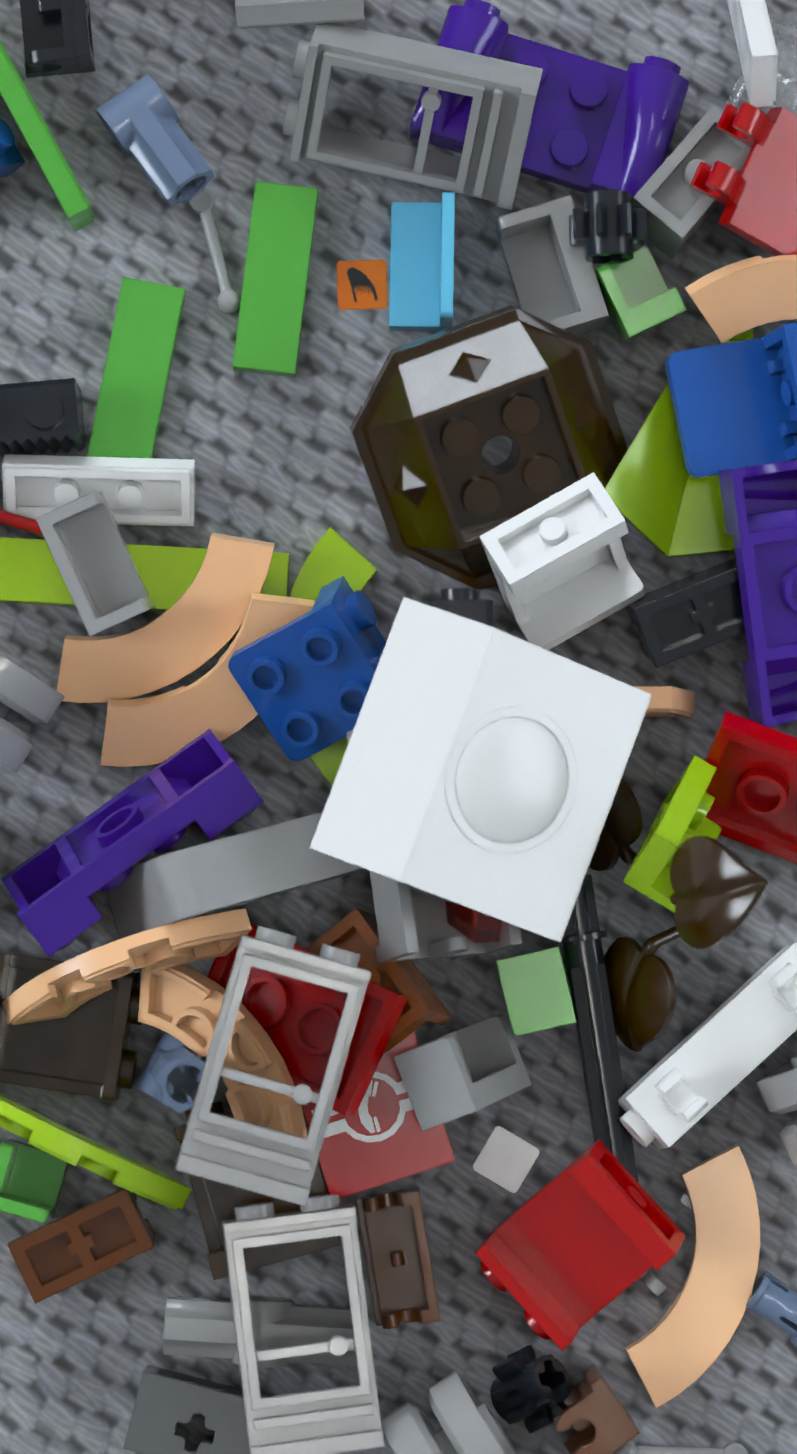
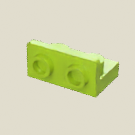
(677, 819)

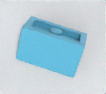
(422, 265)

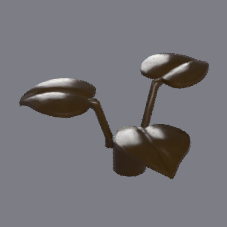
(711, 902)

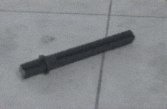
(596, 1026)

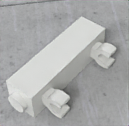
(715, 1055)

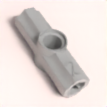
(207, 1329)

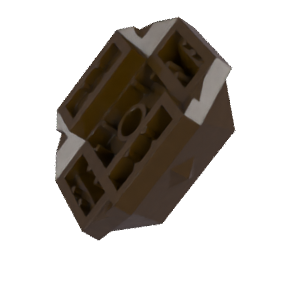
(452, 395)

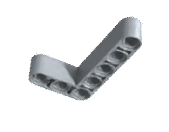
(222, 875)

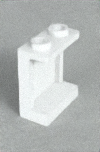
(563, 563)

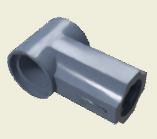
(149, 130)
(171, 1074)

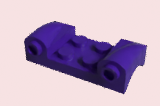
(589, 119)
(762, 517)
(146, 817)

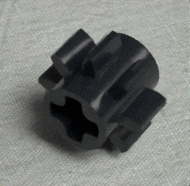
(608, 226)
(530, 1389)

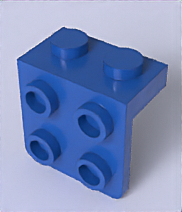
(736, 402)
(313, 671)

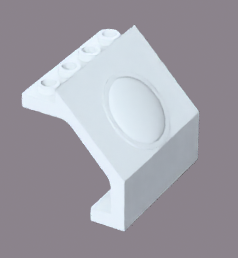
(481, 769)

